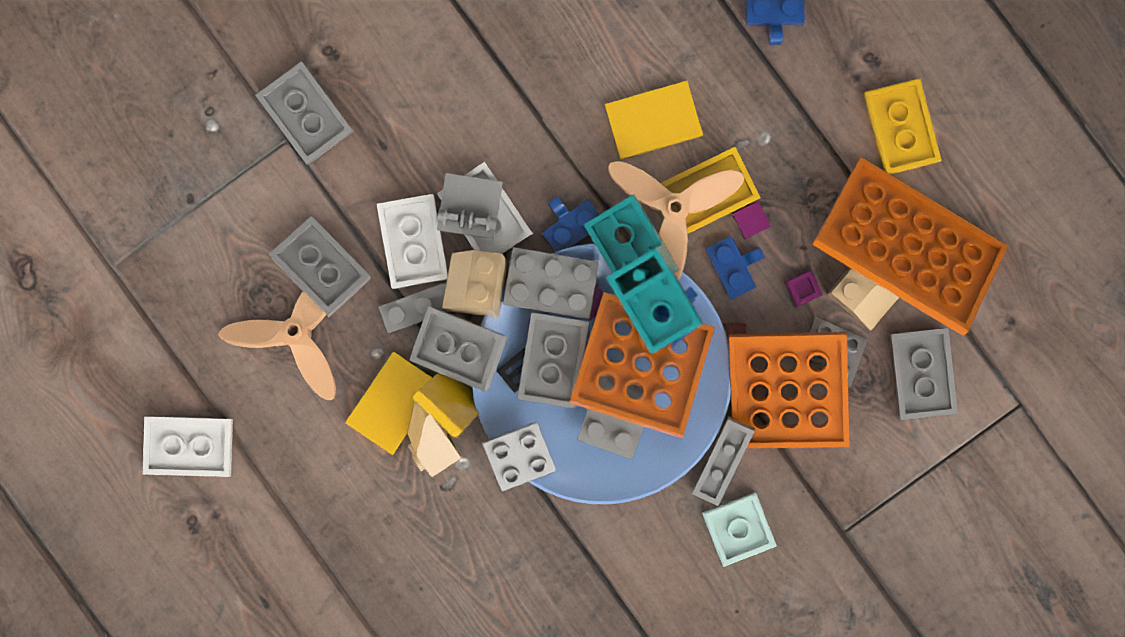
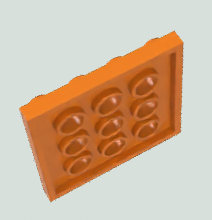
(624, 373)
(803, 376)

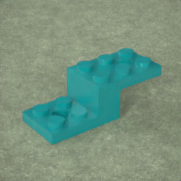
(643, 274)

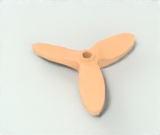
(694, 199)
(271, 333)

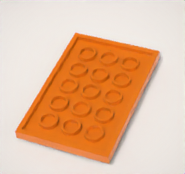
(911, 246)

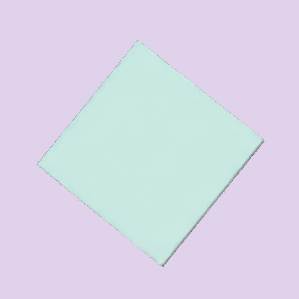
(739, 529)

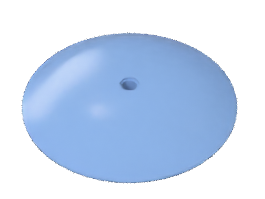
(589, 472)

